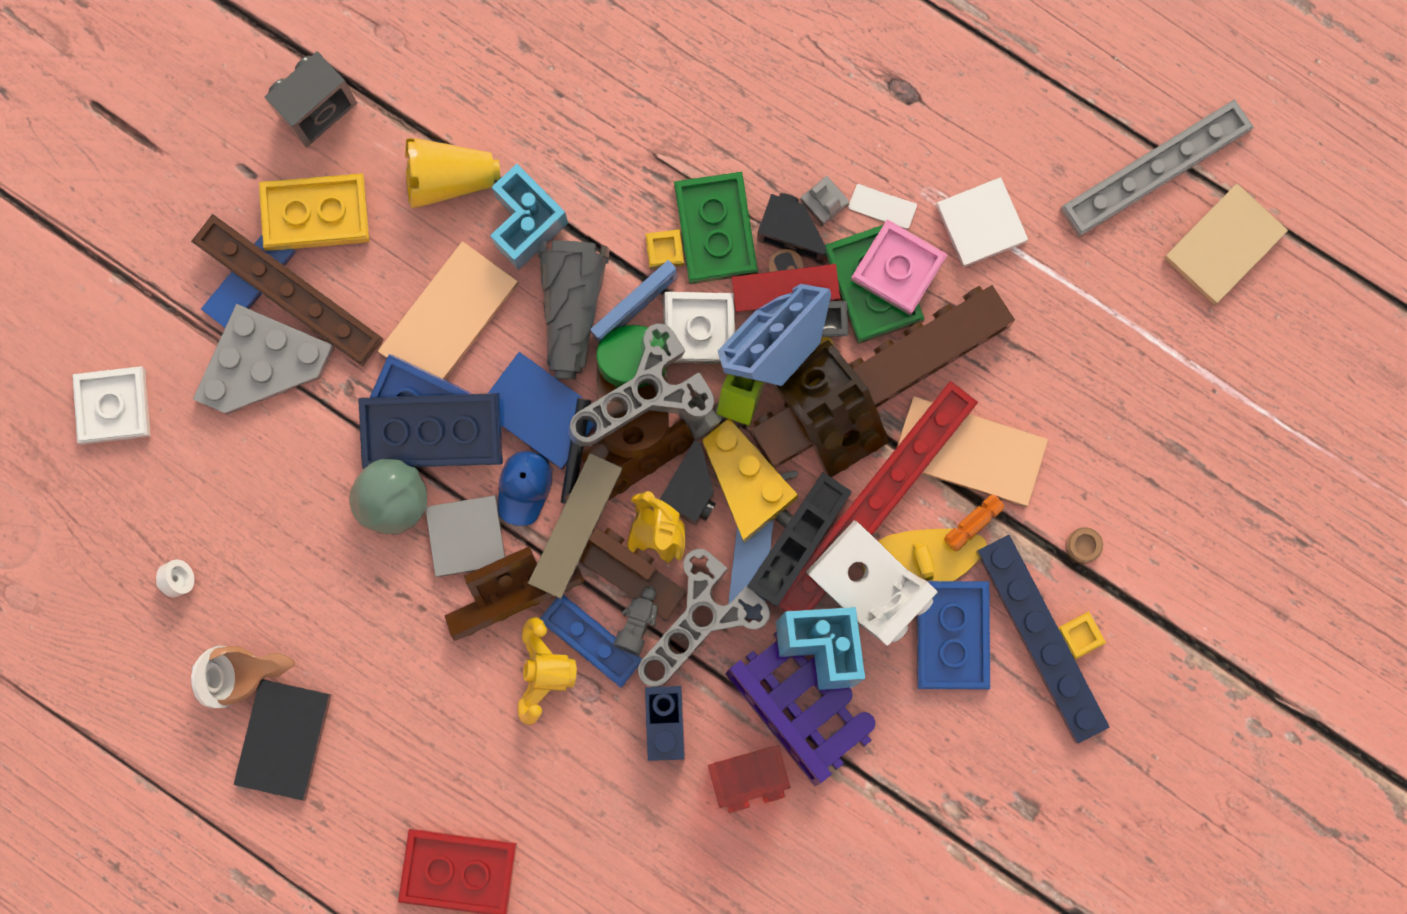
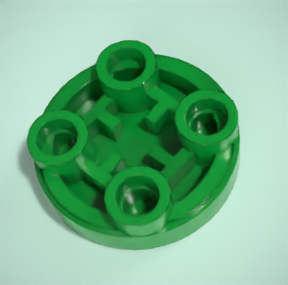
(621, 353)

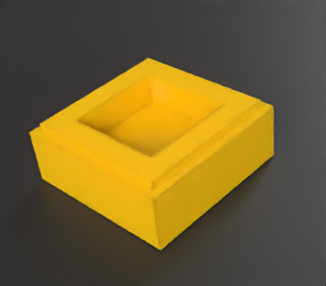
(664, 247)
(1082, 635)

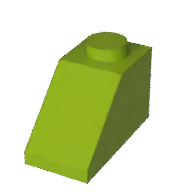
(739, 398)

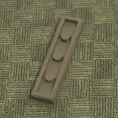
(575, 526)

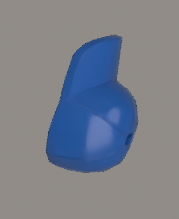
(520, 498)

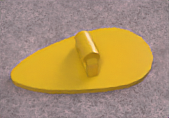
(929, 556)

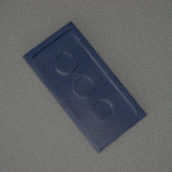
(432, 429)

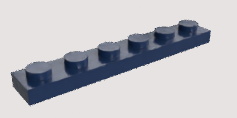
(1042, 639)

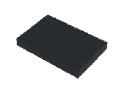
(282, 739)

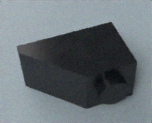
(789, 226)
(691, 487)

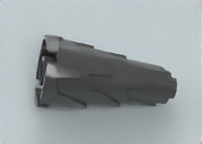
(571, 288)

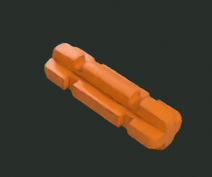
(974, 522)

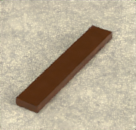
(287, 290)

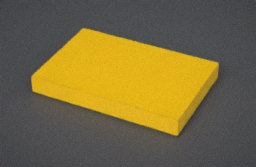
(313, 212)

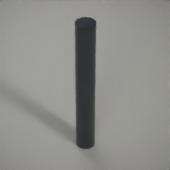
(575, 453)

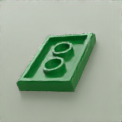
(715, 227)
(867, 313)

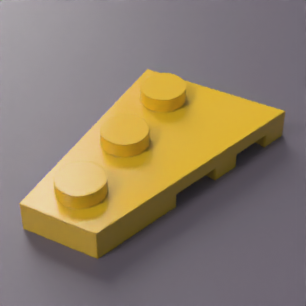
(748, 480)

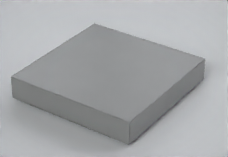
(465, 535)

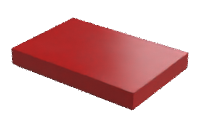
(457, 872)

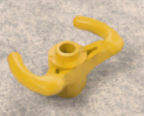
(542, 671)

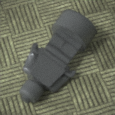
(640, 614)

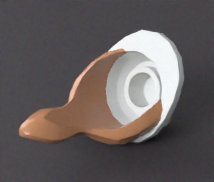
(232, 674)

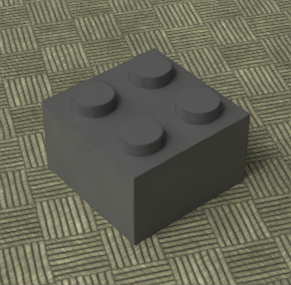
(310, 98)

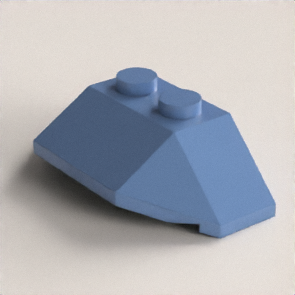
(777, 336)

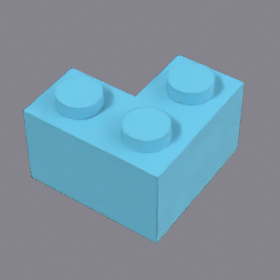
(532, 220)
(831, 638)

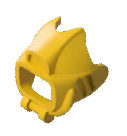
(656, 529)

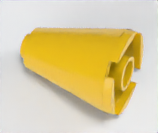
(446, 171)

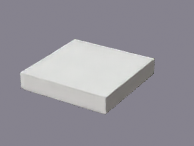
(981, 222)
(700, 323)
(111, 405)

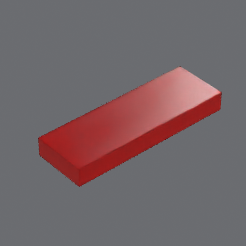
(759, 289)

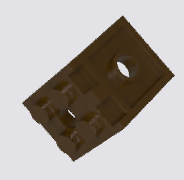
(834, 409)

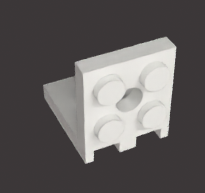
(884, 596)

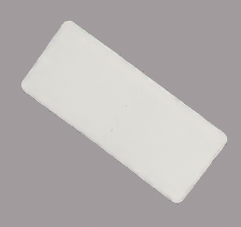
(882, 206)

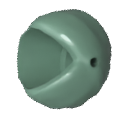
(388, 497)

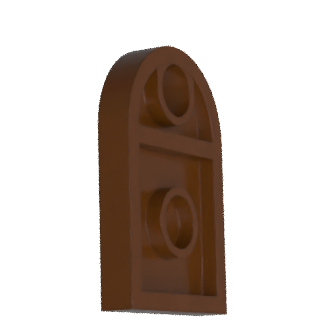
(651, 425)

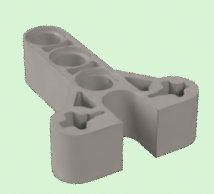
(668, 397)
(700, 594)

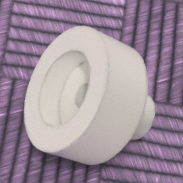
(175, 578)

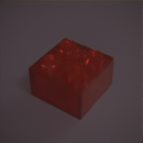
(749, 777)

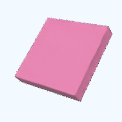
(898, 267)

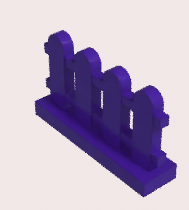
(793, 734)

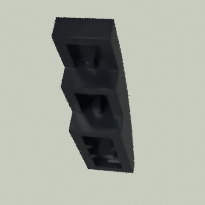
(799, 539)

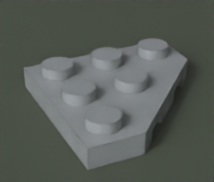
(259, 361)

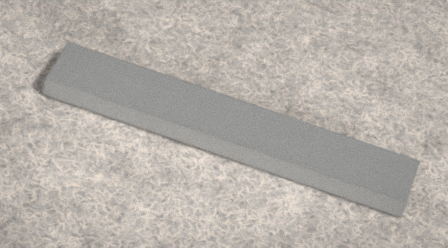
(1156, 168)

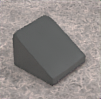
(836, 320)

